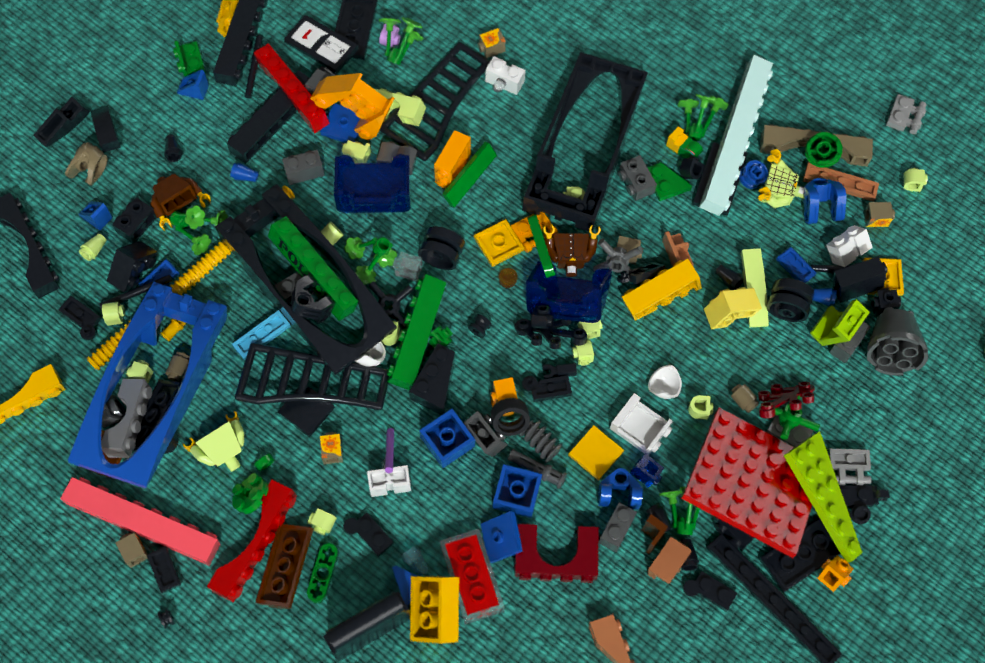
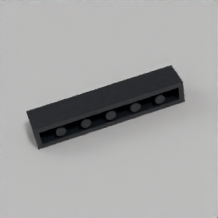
(238, 41)
(263, 124)

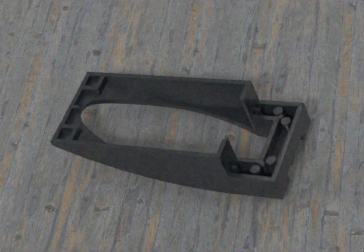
(277, 205)
(562, 206)

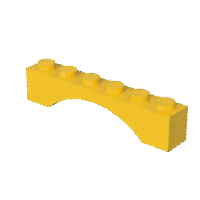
(40, 386)

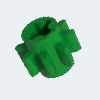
(440, 336)

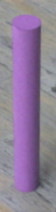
(389, 450)

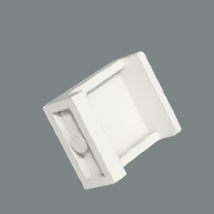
(641, 426)

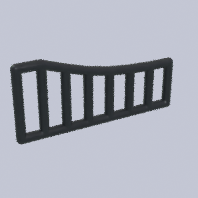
(448, 113)
(301, 394)

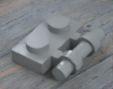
(901, 111)
(851, 460)

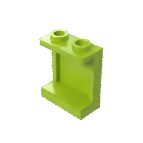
(839, 326)

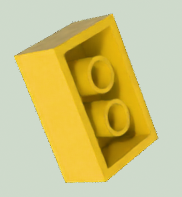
(434, 609)

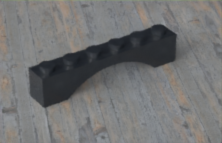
(38, 273)

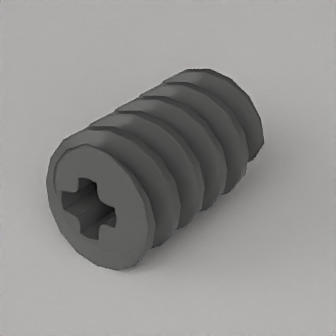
(541, 441)

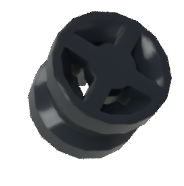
(479, 325)

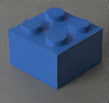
(447, 438)
(517, 491)

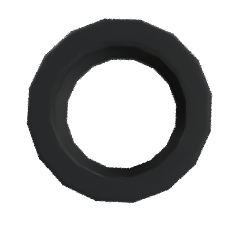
(510, 428)

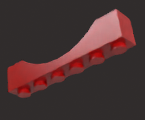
(300, 97)
(230, 578)

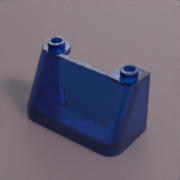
(372, 185)
(569, 297)

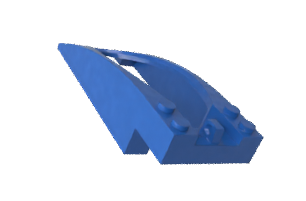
(158, 302)

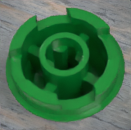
(823, 149)

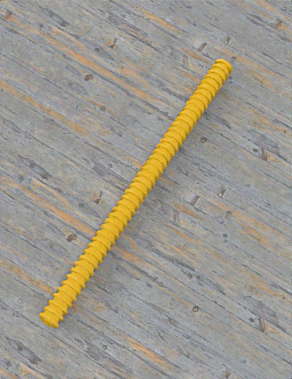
(179, 287)

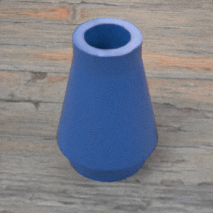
(243, 173)
(825, 296)

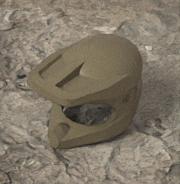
(87, 157)

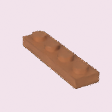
(853, 185)

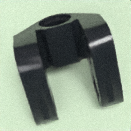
(302, 294)

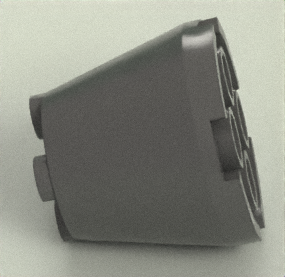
(897, 343)

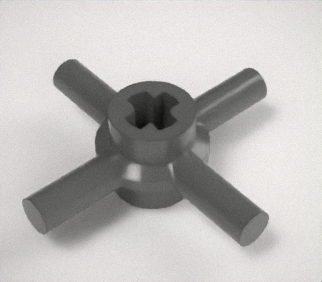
(617, 257)

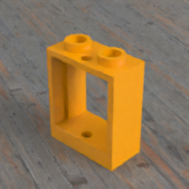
(452, 159)

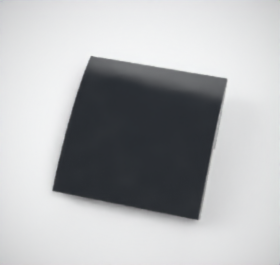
(306, 414)

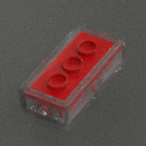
(478, 589)

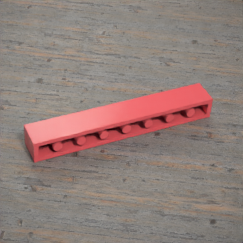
(141, 521)

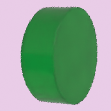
(264, 462)

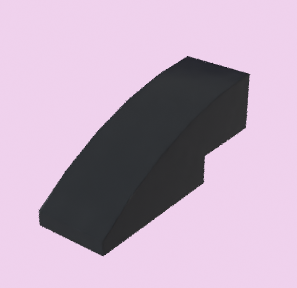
(61, 122)
(105, 129)

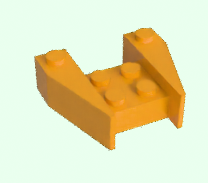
(358, 97)

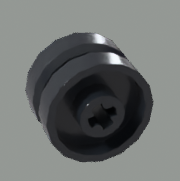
(441, 248)
(790, 300)

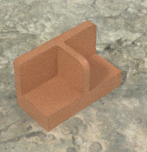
(676, 248)
(669, 561)

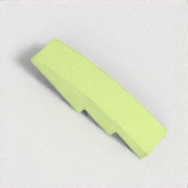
(754, 278)

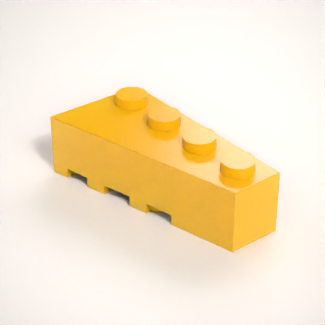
(662, 289)

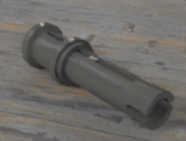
(547, 471)

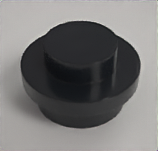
(860, 514)

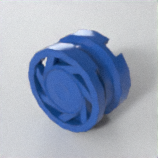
(753, 174)

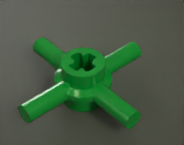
(790, 419)

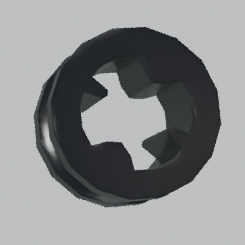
(166, 617)

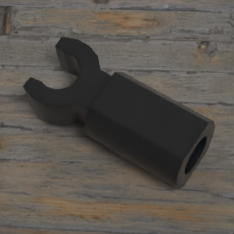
(560, 370)

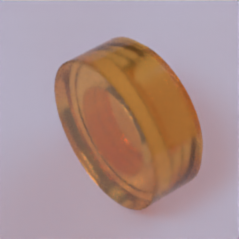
(508, 277)

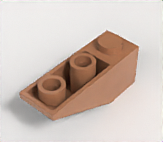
(609, 640)

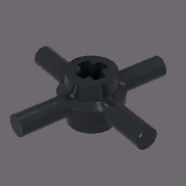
(395, 298)

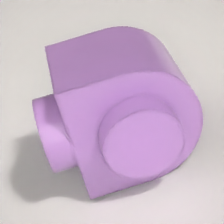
(395, 38)

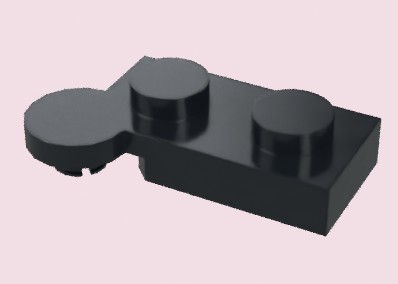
(641, 273)
(81, 316)
(547, 388)
(369, 532)
(710, 590)

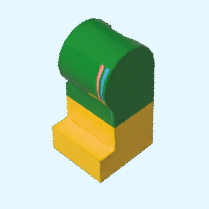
(683, 144)

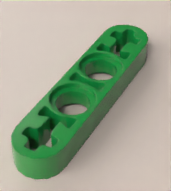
(541, 246)

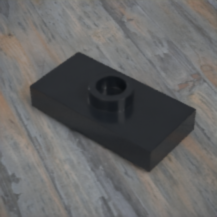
(163, 569)

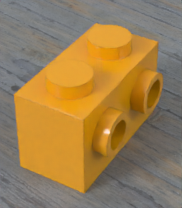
(501, 390)

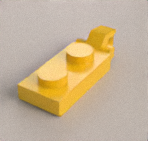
(225, 15)

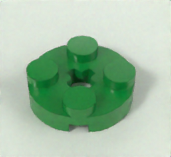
(249, 494)

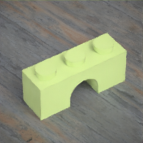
(410, 109)

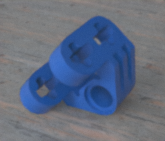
(824, 190)
(609, 483)

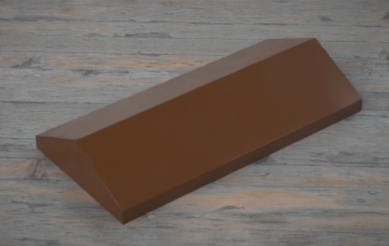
(284, 566)

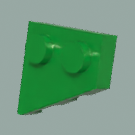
(668, 182)

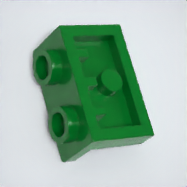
(189, 58)

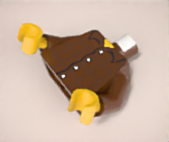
(174, 193)
(571, 250)

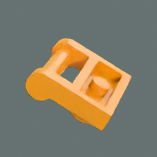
(523, 230)

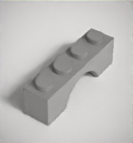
(120, 439)

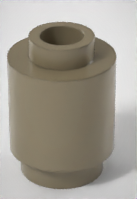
(177, 367)
(744, 397)

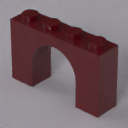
(583, 566)

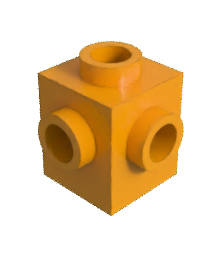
(835, 573)

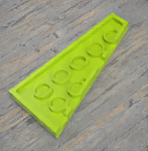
(816, 476)

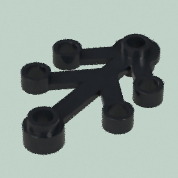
(524, 328)

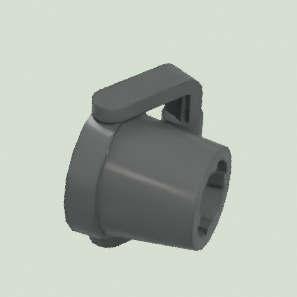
(113, 412)

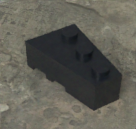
(434, 380)

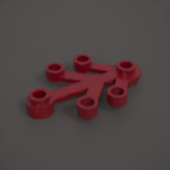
(783, 395)

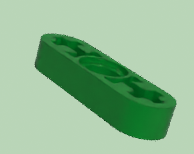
(322, 557)

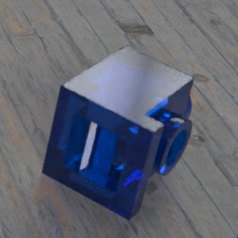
(647, 471)

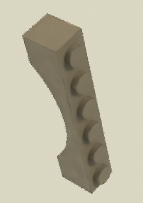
(855, 149)

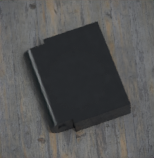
(367, 626)

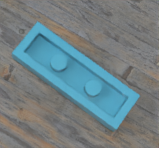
(262, 333)

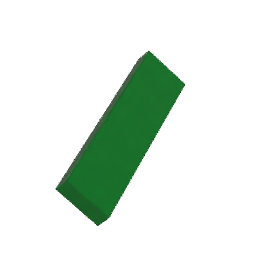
(469, 174)

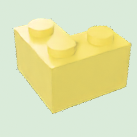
(731, 306)

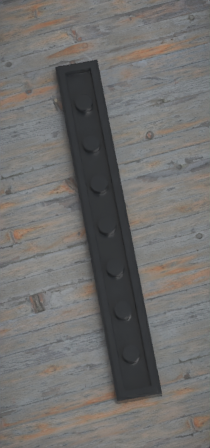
(773, 600)

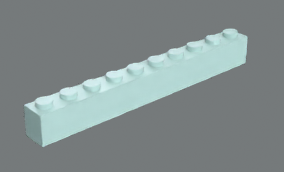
(736, 136)

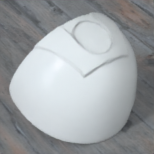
(373, 356)
(665, 382)

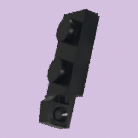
(863, 494)

